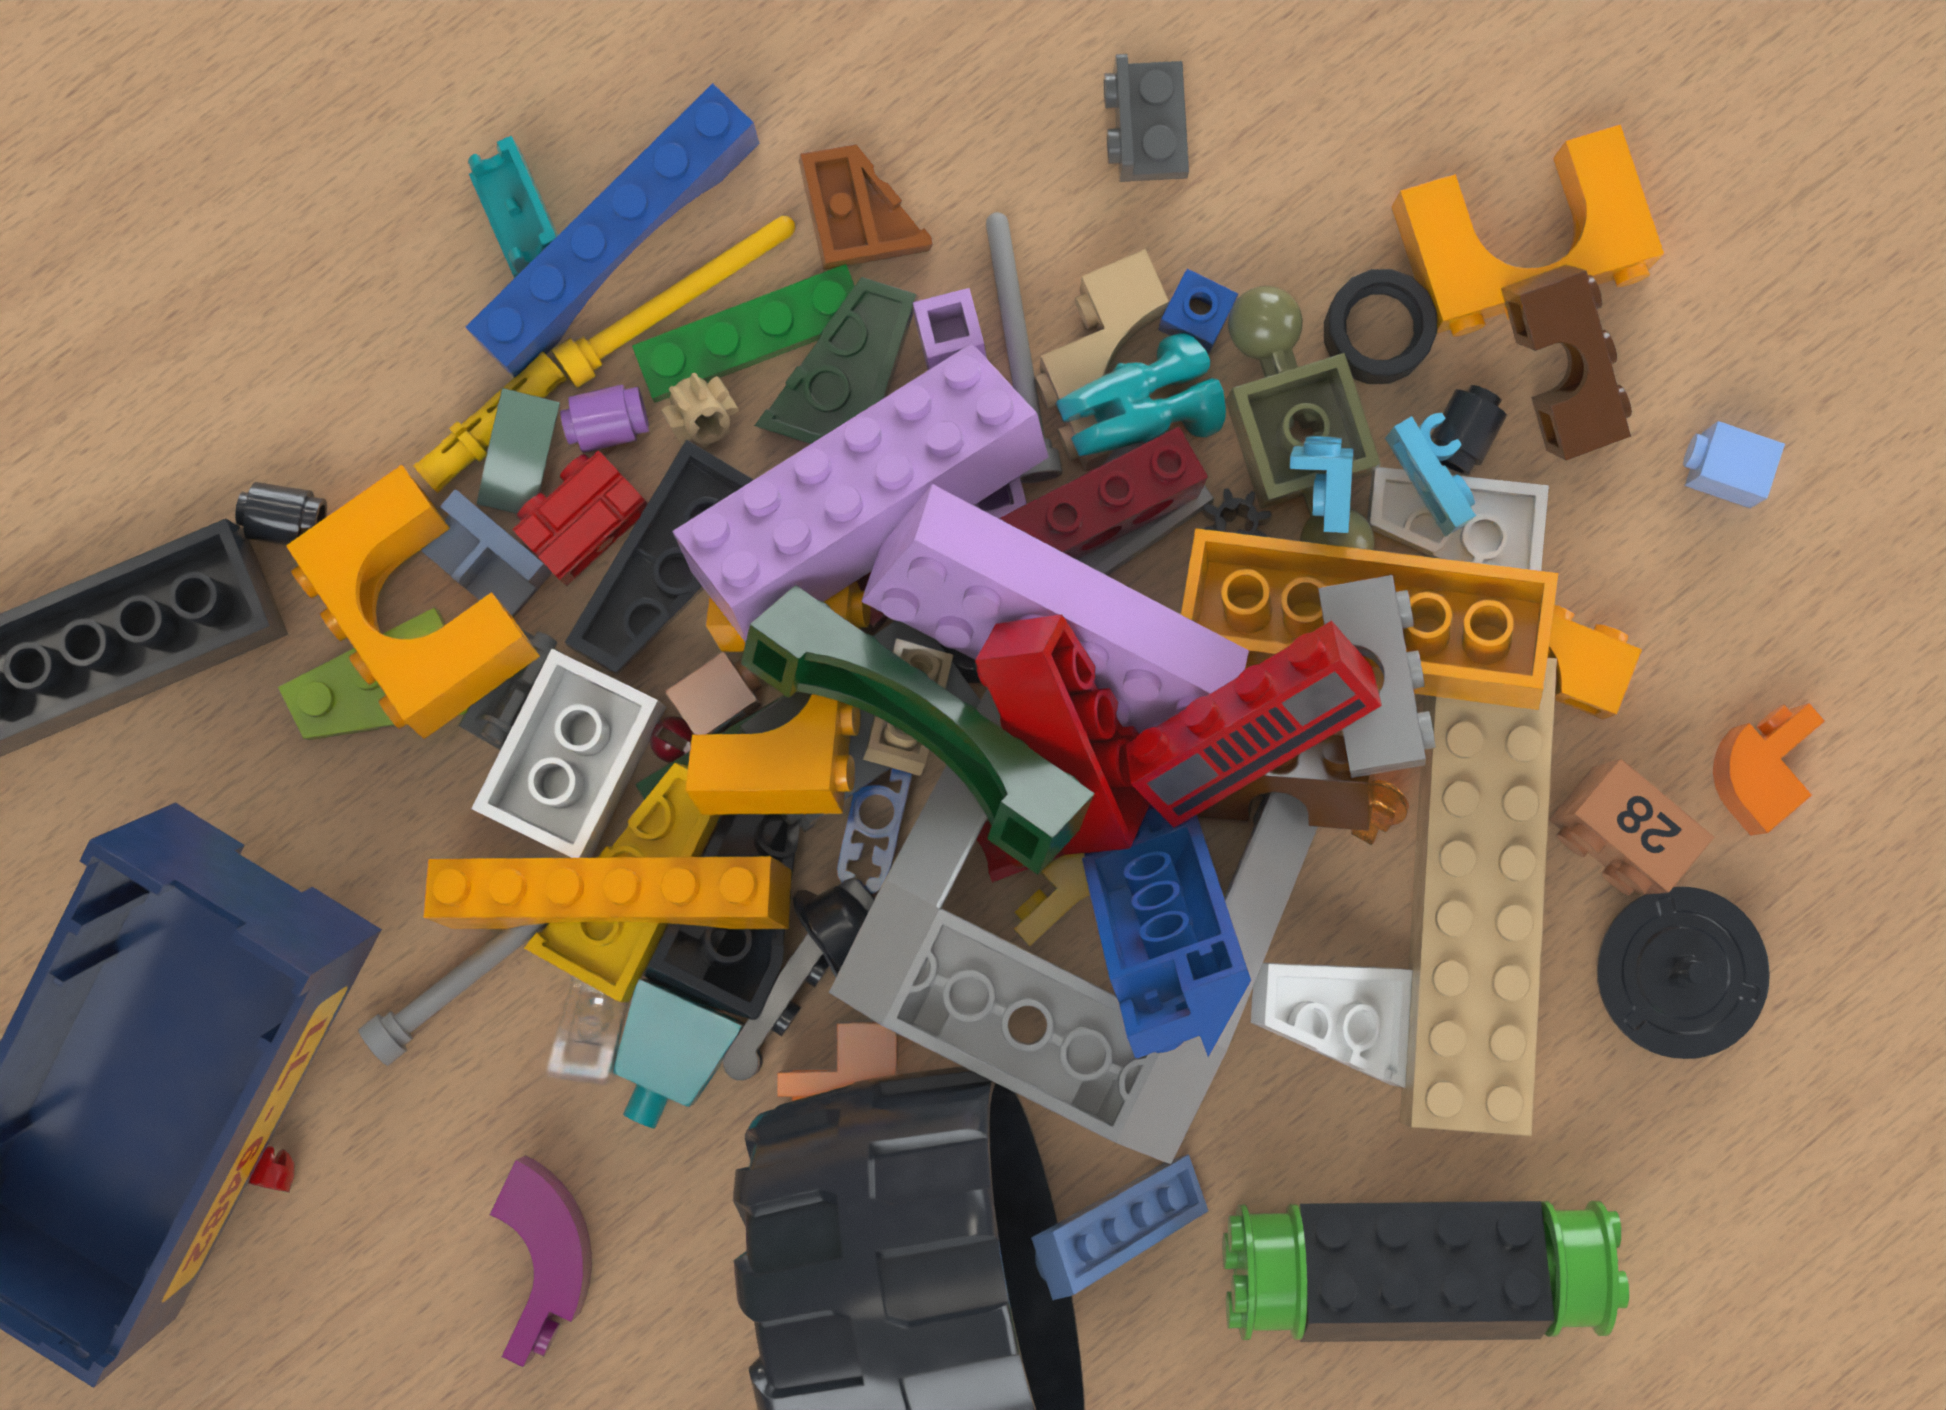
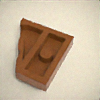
(855, 211)

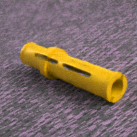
(473, 436)

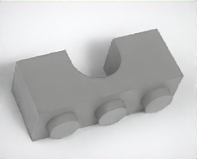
(1373, 621)

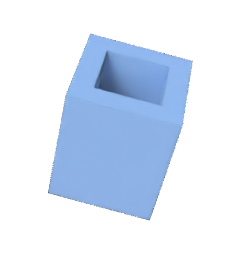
(1732, 464)

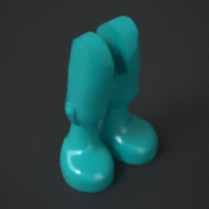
(1127, 412)

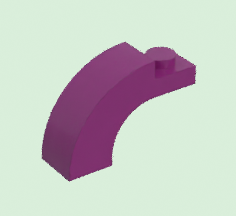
(560, 1250)

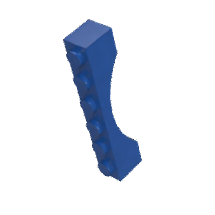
(664, 178)

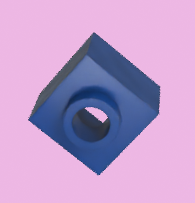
(1181, 319)

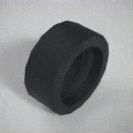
(1397, 286)

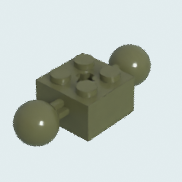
(1318, 395)

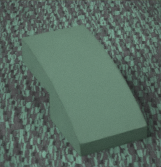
(517, 450)

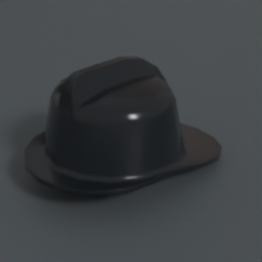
(834, 918)

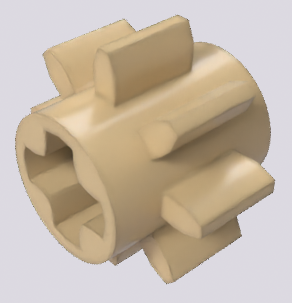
(700, 410)

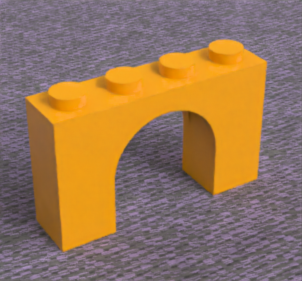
(1610, 233)
(347, 564)
(787, 769)

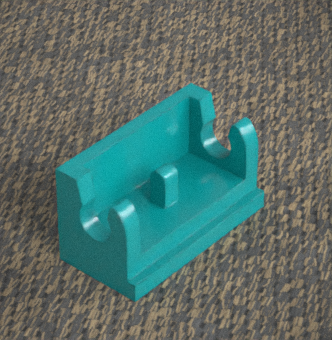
(512, 204)

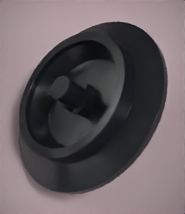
(1683, 973)

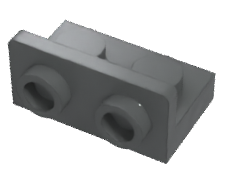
(1149, 120)

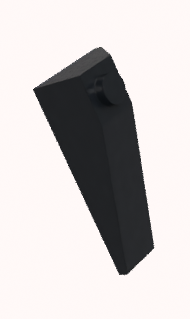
(726, 965)

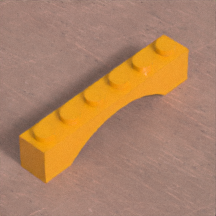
(622, 889)

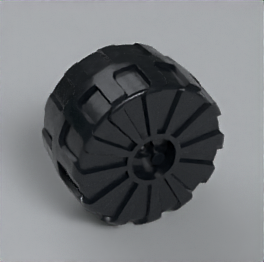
(901, 1252)

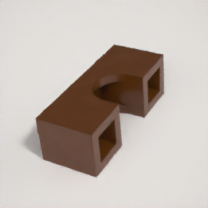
(1587, 405)
(1317, 779)

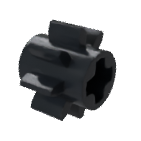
(1237, 506)

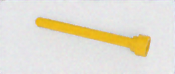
(584, 356)

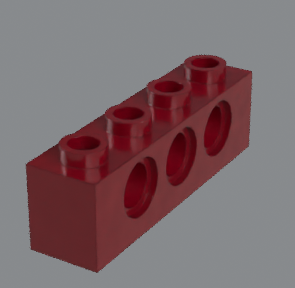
(1114, 497)

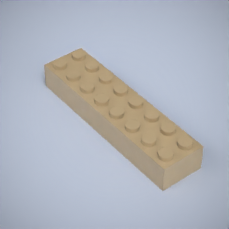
(1478, 915)

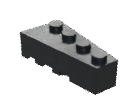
(650, 575)

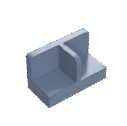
(485, 556)

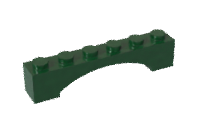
(816, 651)

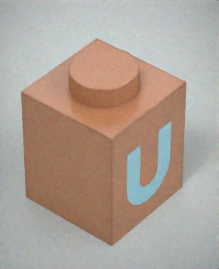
(716, 695)

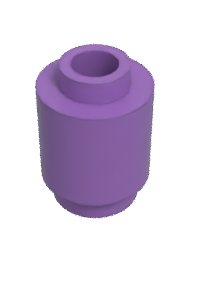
(605, 418)

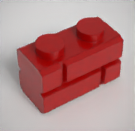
(580, 516)

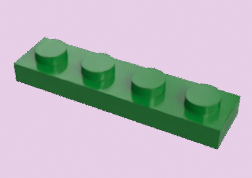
(743, 333)

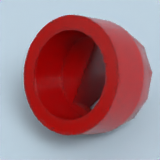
(274, 1172)

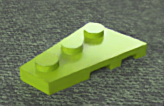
(336, 697)

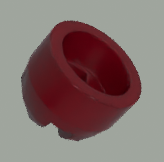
(664, 749)

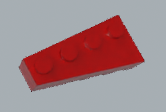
(1052, 704)

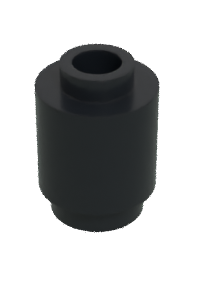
(1475, 422)
(278, 512)

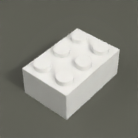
(569, 756)

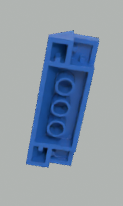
(1167, 936)

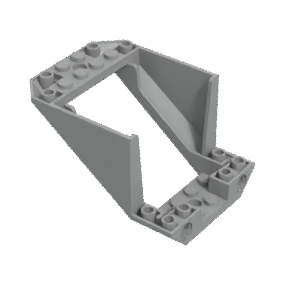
(960, 984)

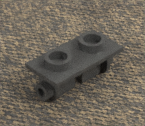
(497, 711)

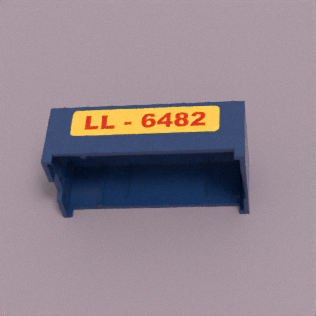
(153, 1078)

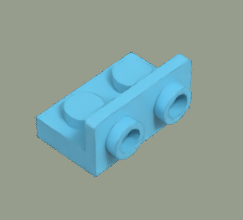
(1332, 489)

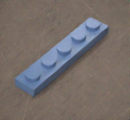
(1118, 1227)

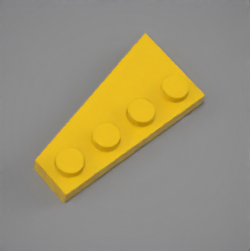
(616, 953)

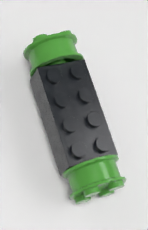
(1424, 1271)

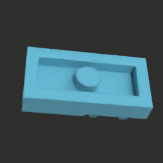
(1444, 496)

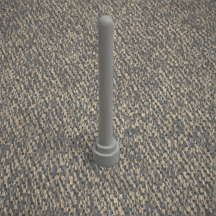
(1016, 336)
(391, 1033)

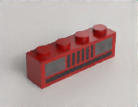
(1252, 724)

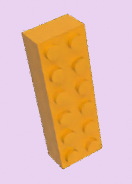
(1475, 624)

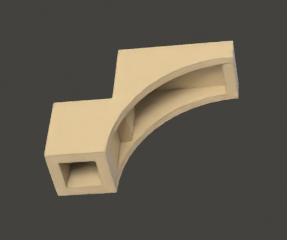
(1119, 304)

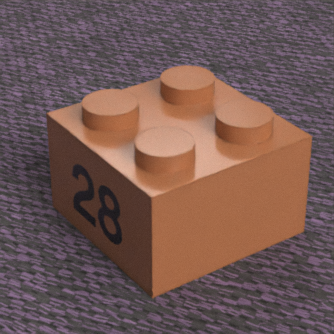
(1629, 829)

